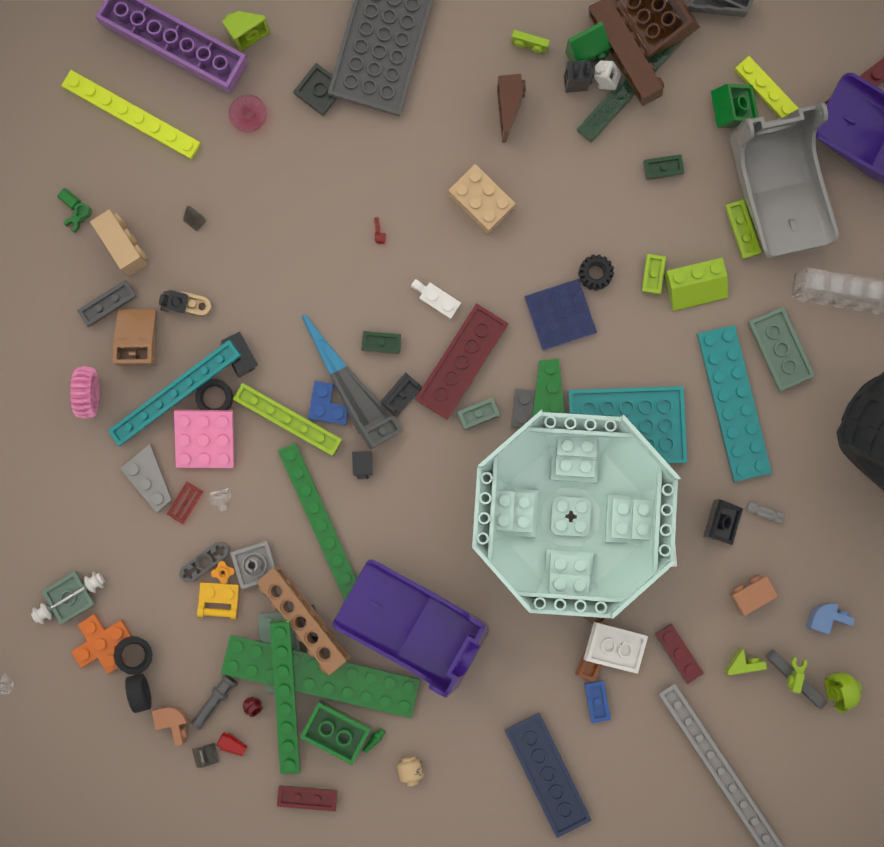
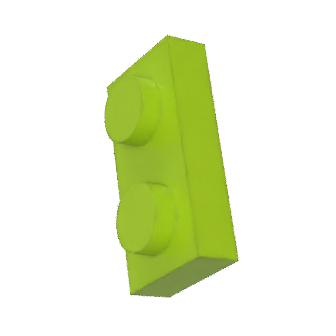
(537, 44)
(653, 274)

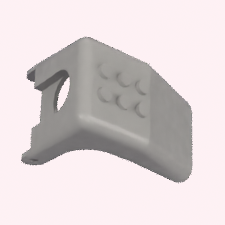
(785, 181)

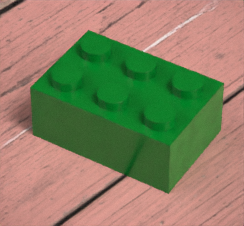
(335, 732)

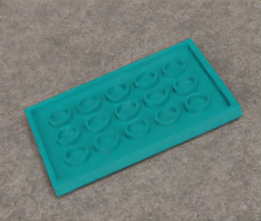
(652, 410)

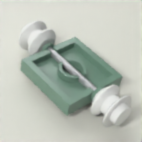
(68, 598)

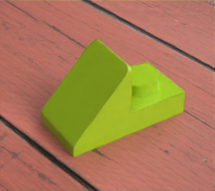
(739, 665)

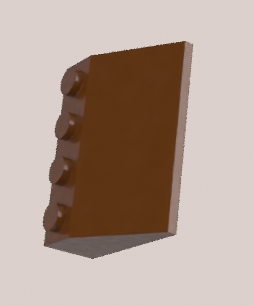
(657, 22)

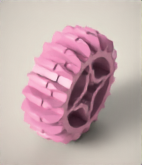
(85, 392)

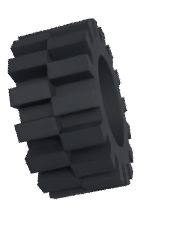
(596, 283)

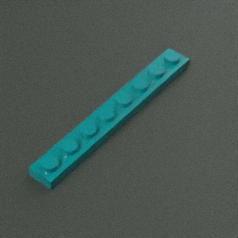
(174, 393)

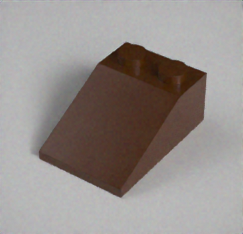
(510, 94)

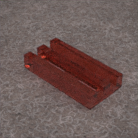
(193, 488)

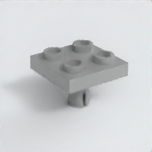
(252, 563)

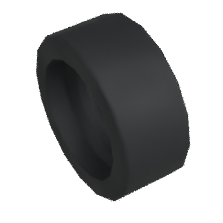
(212, 383)
(147, 658)
(138, 693)

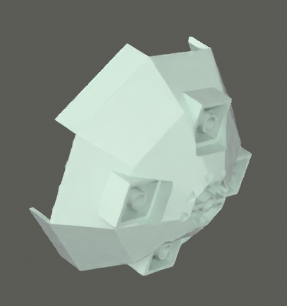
(621, 506)

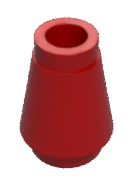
(231, 744)

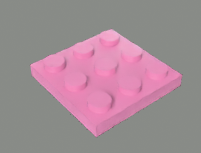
(204, 438)

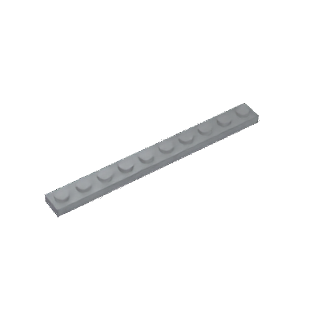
(718, 767)

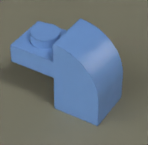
(824, 615)

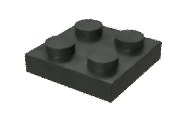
(315, 88)

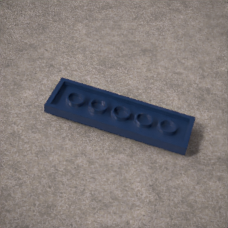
(548, 775)

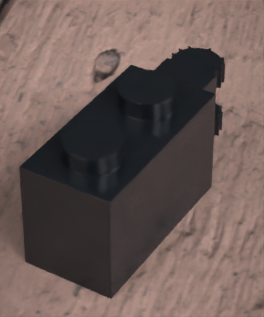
(578, 76)

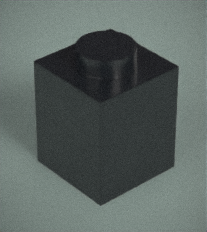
(362, 464)

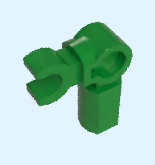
(81, 211)

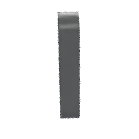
(190, 566)

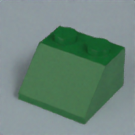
(589, 45)
(733, 104)

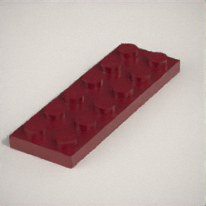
(461, 361)

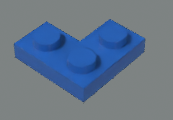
(322, 408)

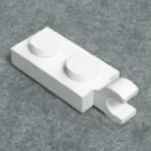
(436, 298)

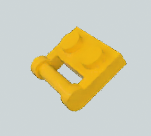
(218, 594)

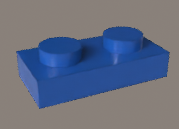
(597, 701)

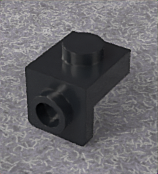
(173, 301)

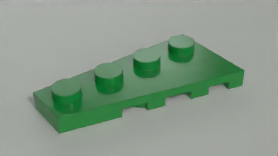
(548, 388)

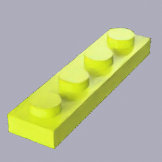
(765, 88)

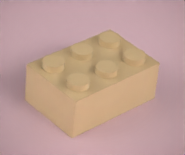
(481, 199)
(120, 242)

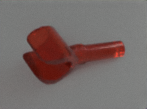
(379, 237)

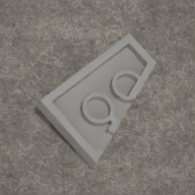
(147, 478)

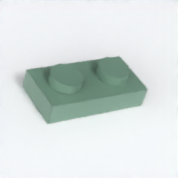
(478, 413)

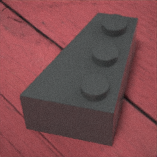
(721, 7)

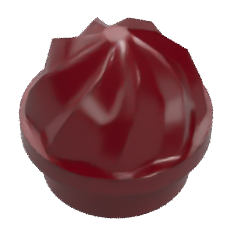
(252, 706)

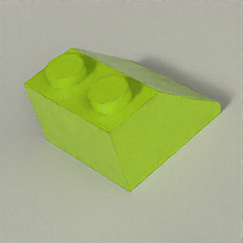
(245, 28)

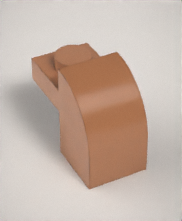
(172, 717)

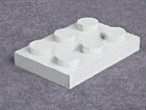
(615, 647)

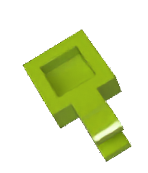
(796, 679)

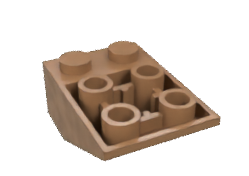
(135, 338)

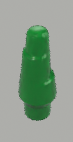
(374, 739)

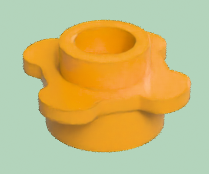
(222, 566)

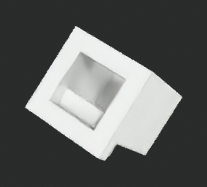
(603, 71)

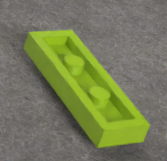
(742, 229)

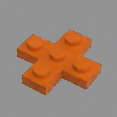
(100, 642)

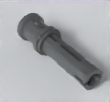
(218, 695)

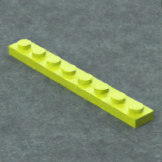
(131, 114)

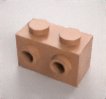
(753, 595)

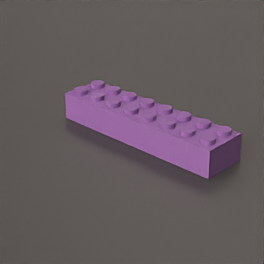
(174, 41)

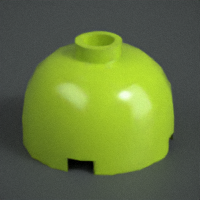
(843, 690)

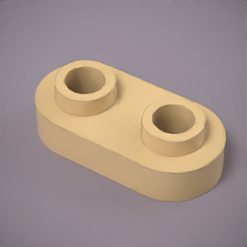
(194, 302)

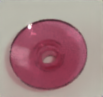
(247, 104)

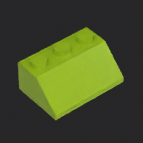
(697, 284)

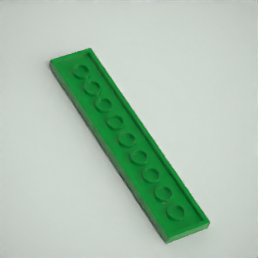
(349, 684)

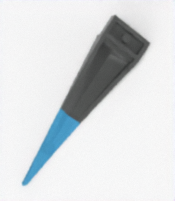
(367, 413)

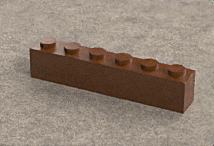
(627, 52)

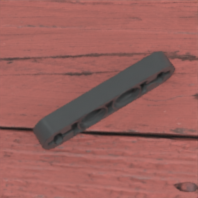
(787, 670)

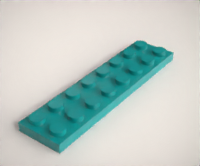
(734, 403)

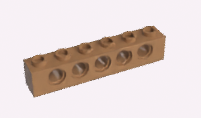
(314, 623)

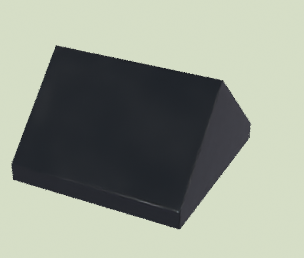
(723, 521)

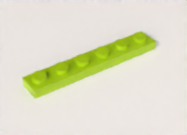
(287, 419)

